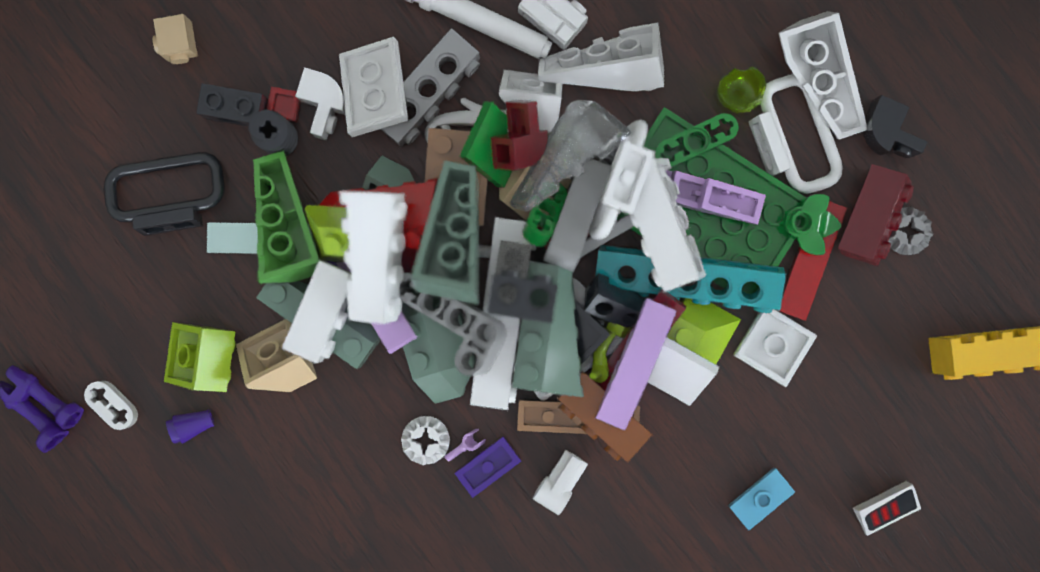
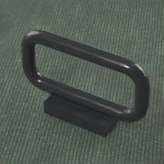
(167, 216)

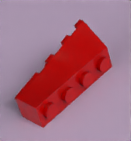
(418, 201)

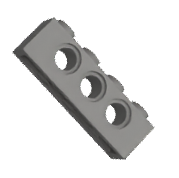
(450, 49)

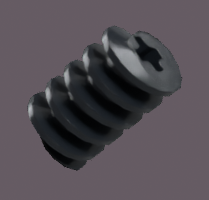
(273, 132)

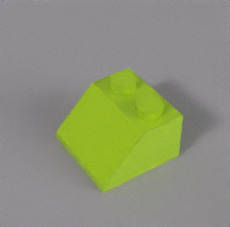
(199, 357)

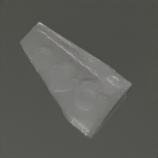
(574, 140)

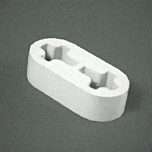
(106, 410)

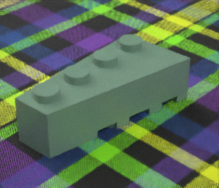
(450, 243)

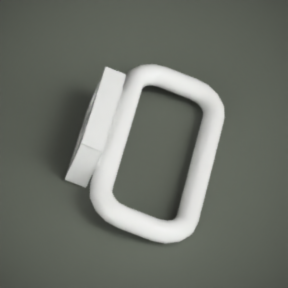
(774, 147)
(624, 181)

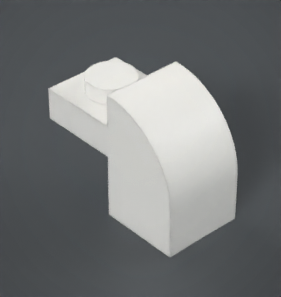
(325, 94)

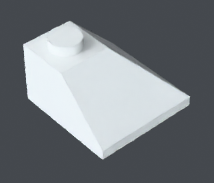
(527, 87)

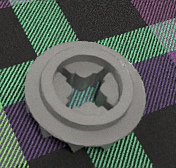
(916, 242)

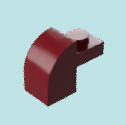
(523, 142)

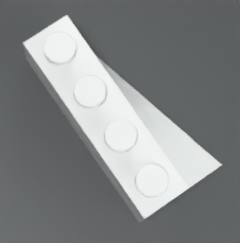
(664, 229)
(374, 254)

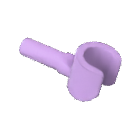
(468, 443)

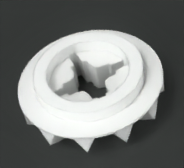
(436, 431)

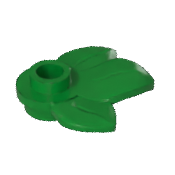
(814, 225)

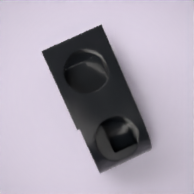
(612, 302)

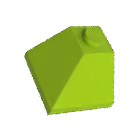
(328, 232)
(704, 329)

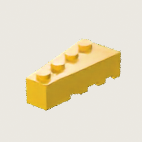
(985, 352)

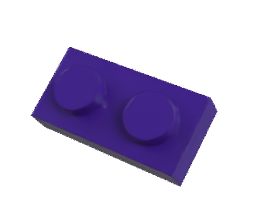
(487, 466)

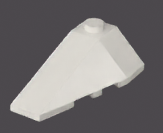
(620, 63)
(821, 63)

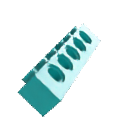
(764, 300)

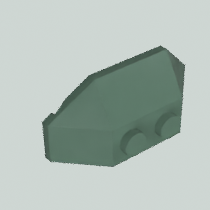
(433, 355)

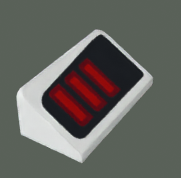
(887, 507)

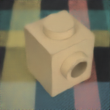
(174, 39)

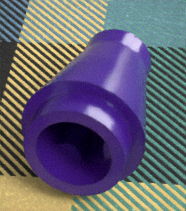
(188, 425)

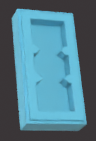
(761, 498)

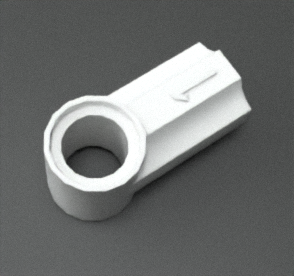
(557, 487)

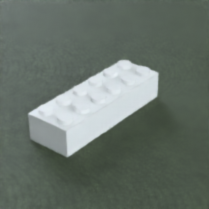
(495, 387)

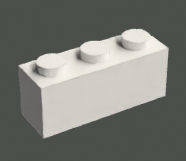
(319, 314)

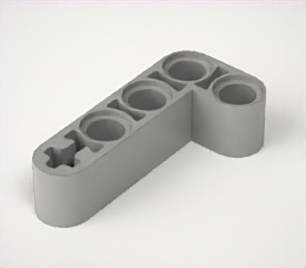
(577, 215)
(472, 330)

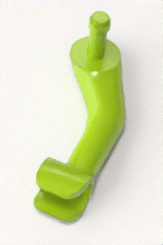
(599, 366)

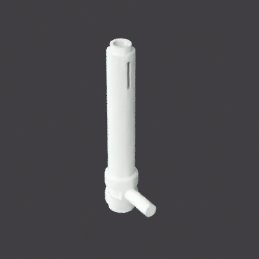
(491, 25)

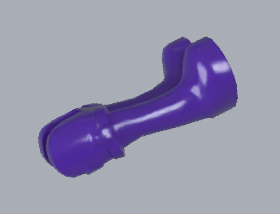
(18, 399)

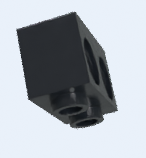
(521, 305)

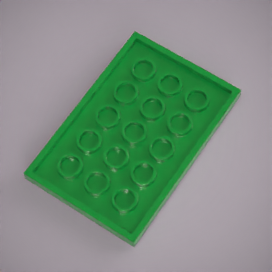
(721, 236)

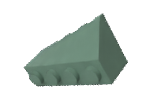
(353, 341)
(547, 351)

